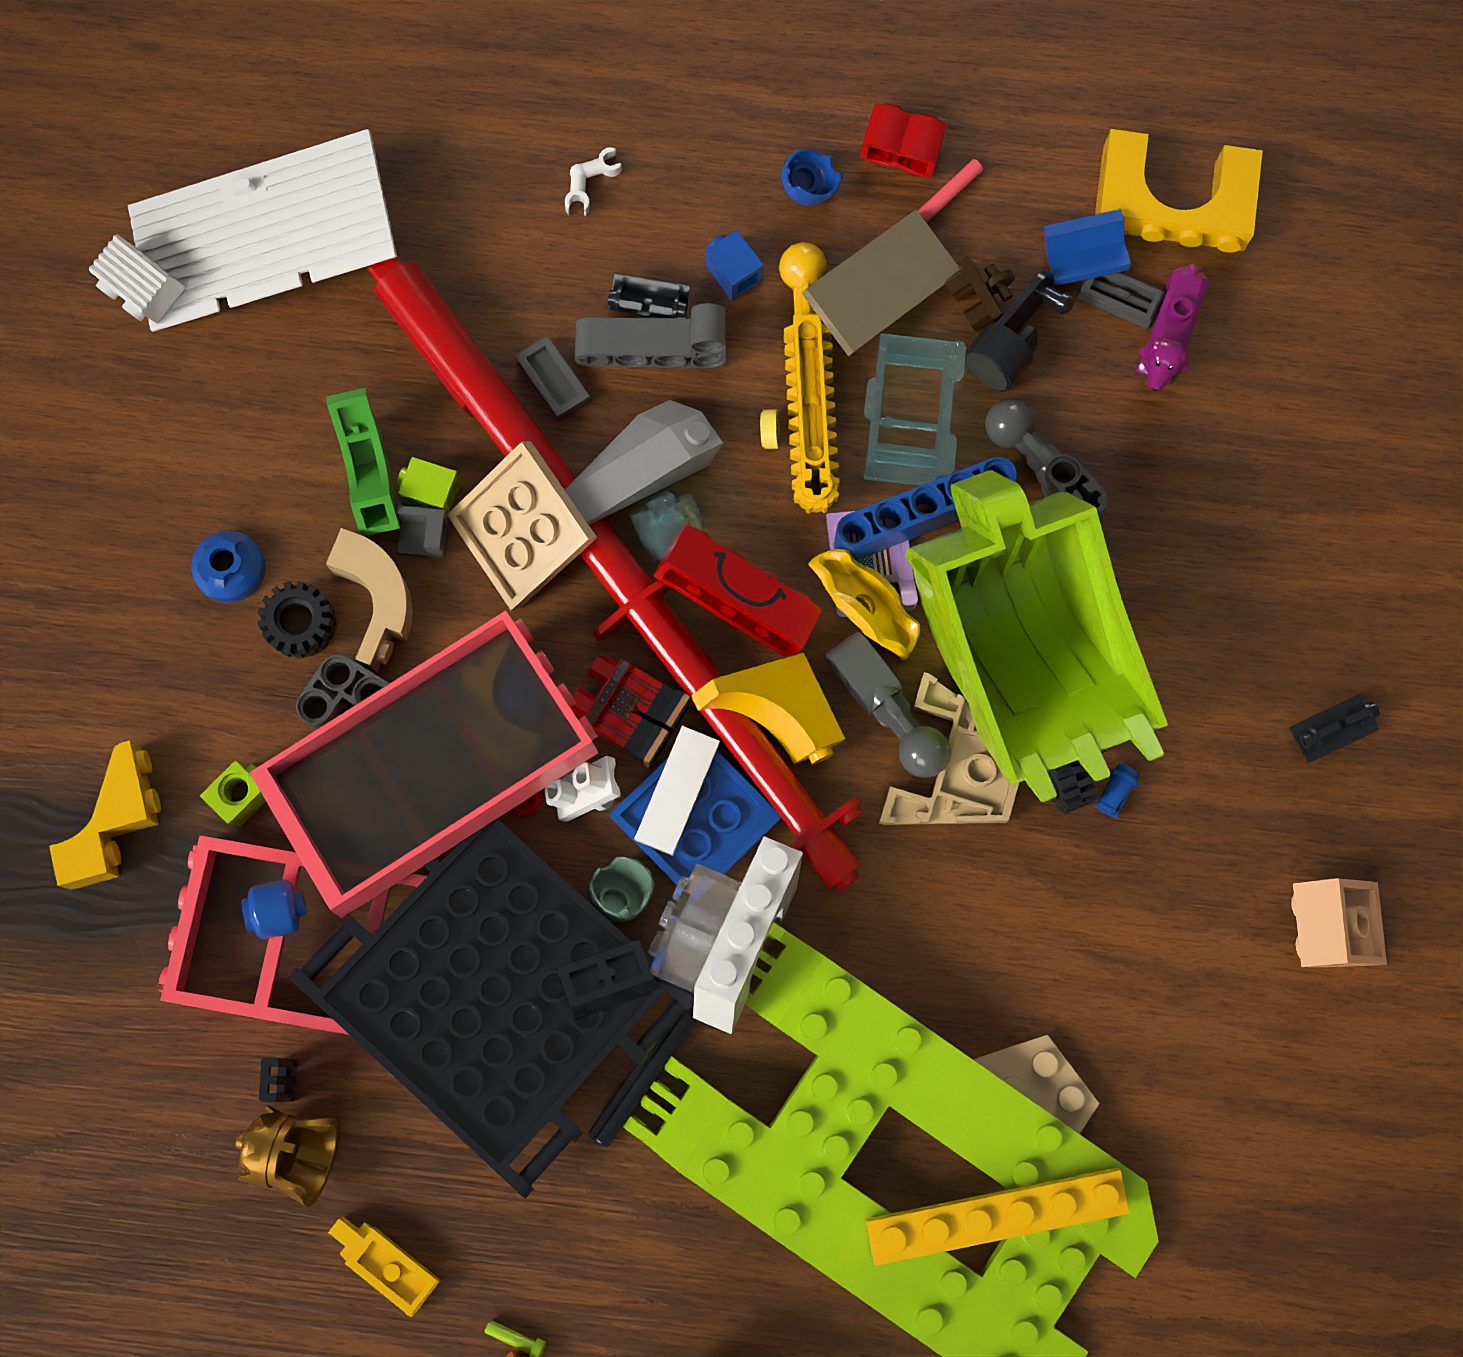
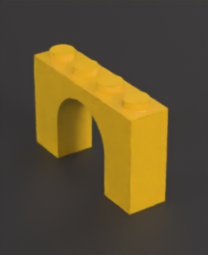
(1221, 223)

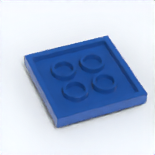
(720, 829)

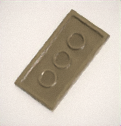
(881, 282)

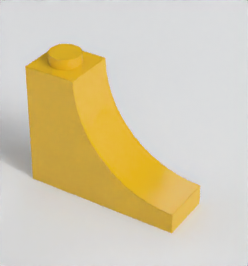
(784, 701)

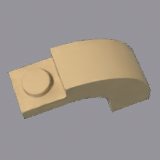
(370, 566)

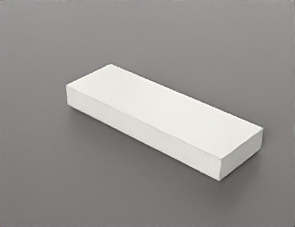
(677, 790)

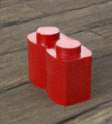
(903, 140)

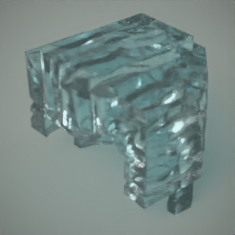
(663, 519)

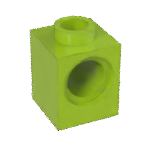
(428, 485)
(220, 800)

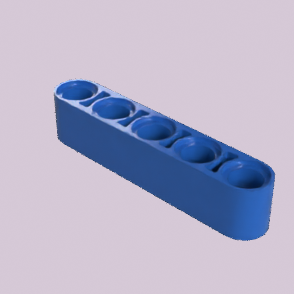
(904, 512)

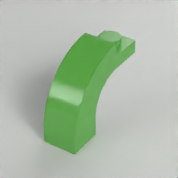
(365, 462)

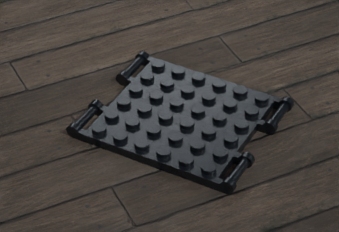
(471, 1003)

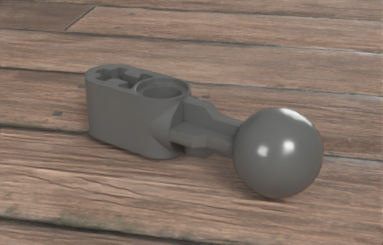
(1012, 425)
(876, 689)

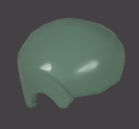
(621, 889)

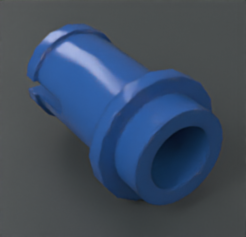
(1117, 790)

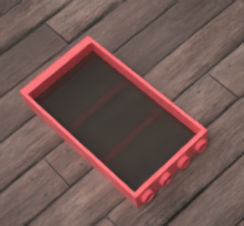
(424, 763)

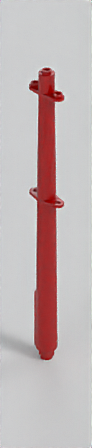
(486, 396)

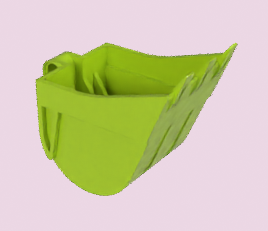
(1036, 632)

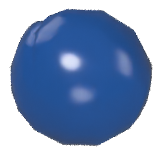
(809, 177)

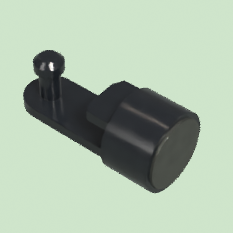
(1002, 355)

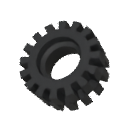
(280, 603)
(1072, 786)

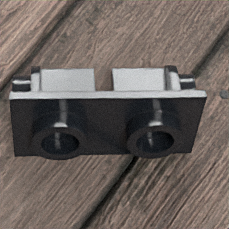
(648, 296)
(1335, 727)

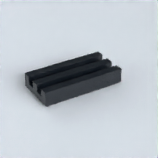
(280, 1080)

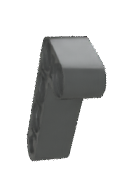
(654, 341)
(336, 696)

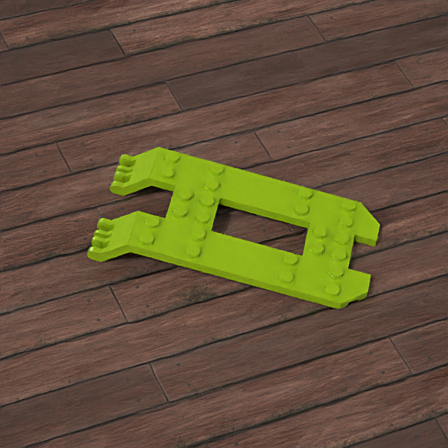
(791, 1171)

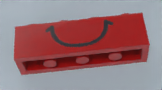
(738, 591)

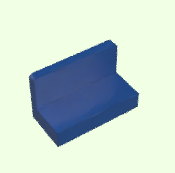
(1086, 247)

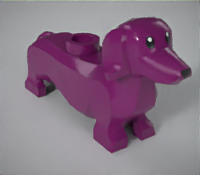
(1170, 334)

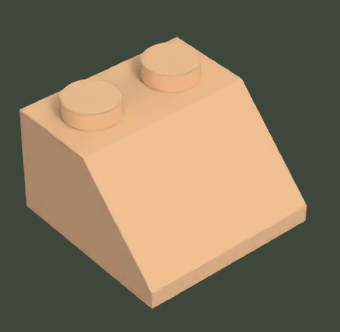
(1338, 923)

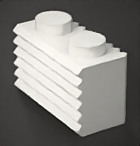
(135, 278)

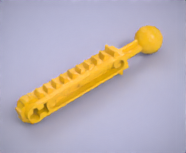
(808, 347)

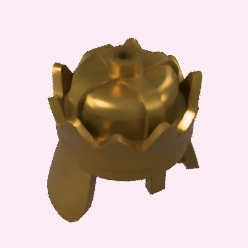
(288, 1154)

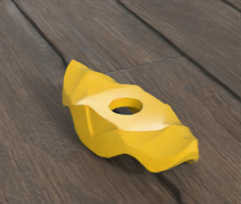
(887, 621)

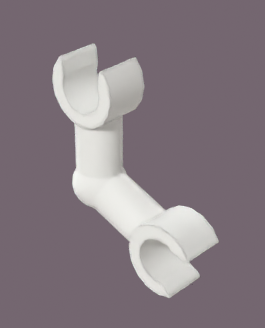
(581, 172)

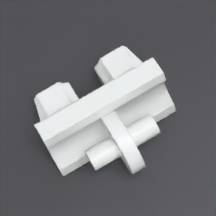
(585, 789)

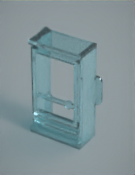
(909, 463)

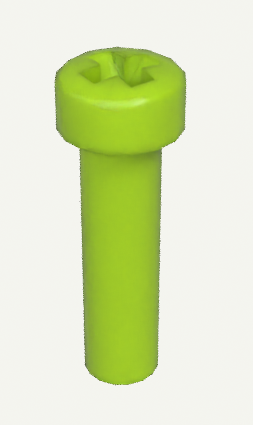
(515, 1339)

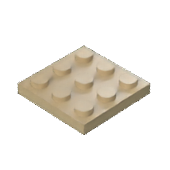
(521, 525)

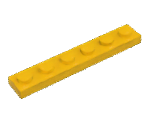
(996, 1216)

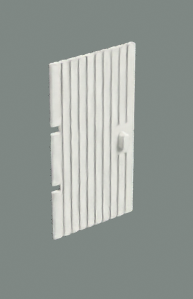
(267, 226)

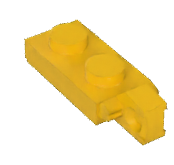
(384, 1265)

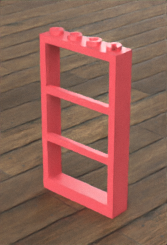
(184, 936)

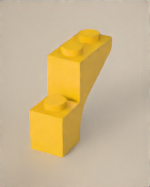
(122, 807)

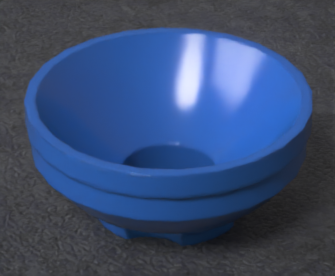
(240, 579)

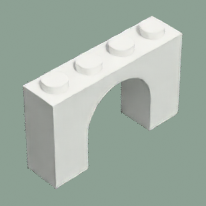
(761, 900)

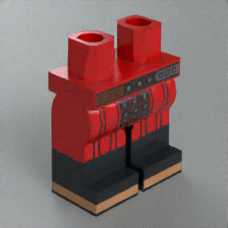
(624, 696)

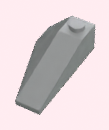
(644, 458)

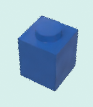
(733, 264)

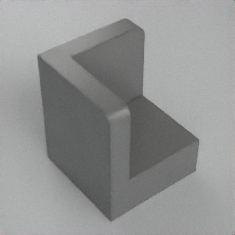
(422, 532)

